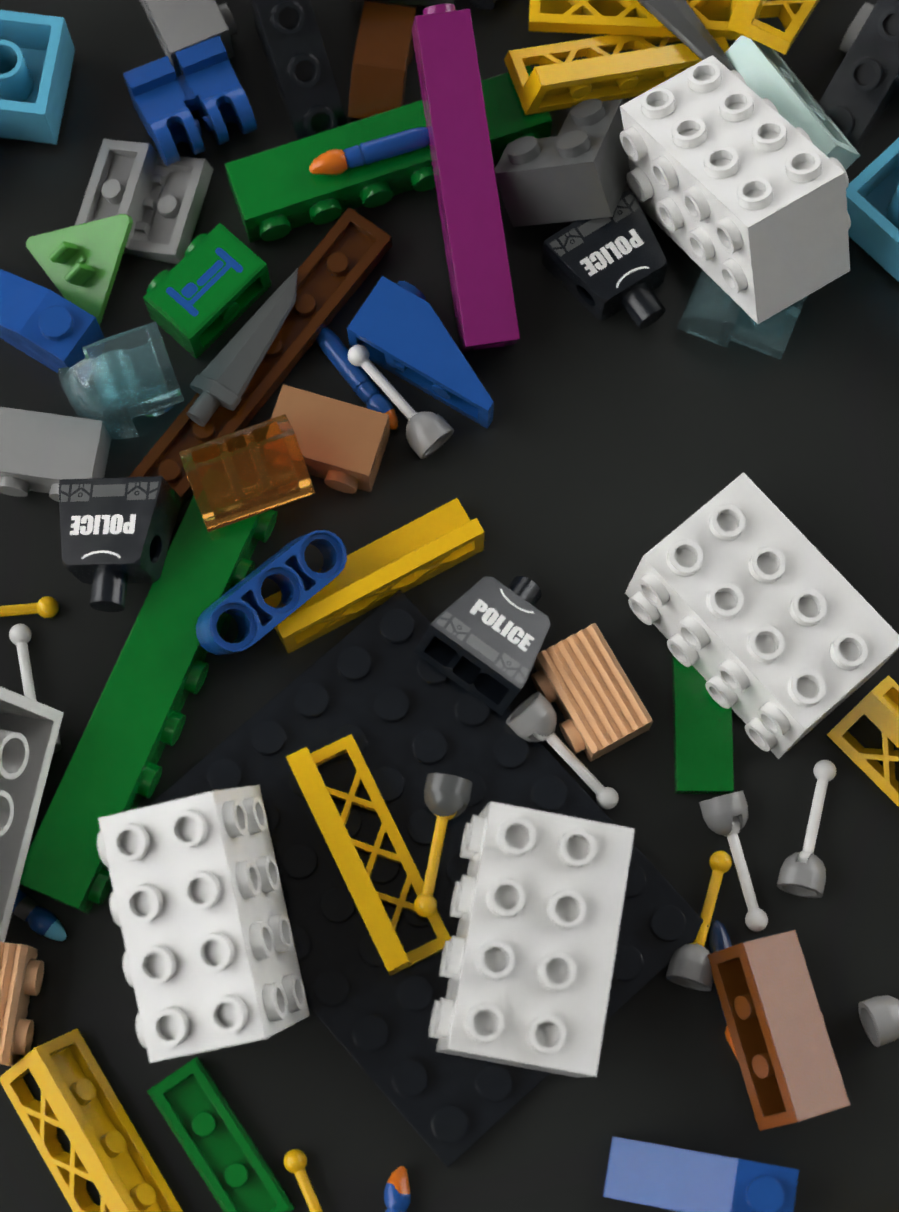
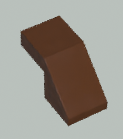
(381, 58)

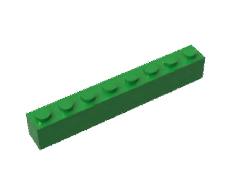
(140, 707)

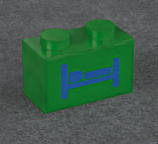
(206, 289)

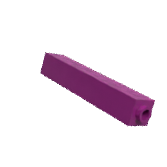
(465, 178)

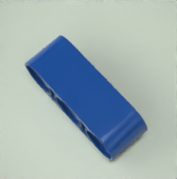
(296, 584)

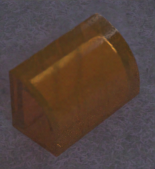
(247, 472)

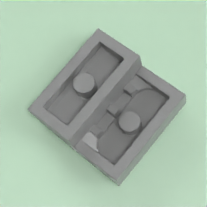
(158, 197)

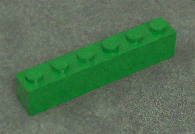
(281, 193)

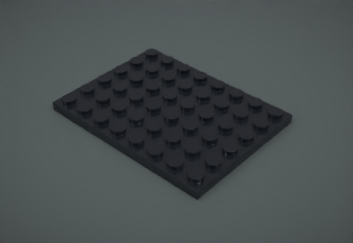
(407, 726)

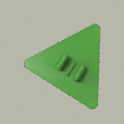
(84, 260)

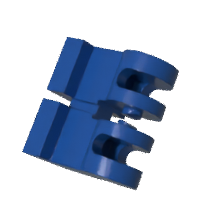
(204, 85)

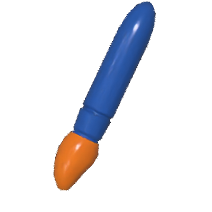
(338, 161)

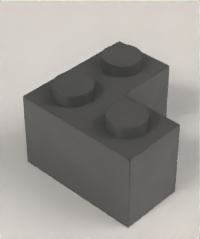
(567, 174)

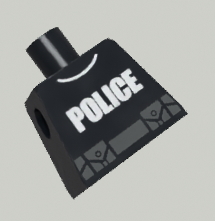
(610, 263)
(116, 533)
(488, 639)

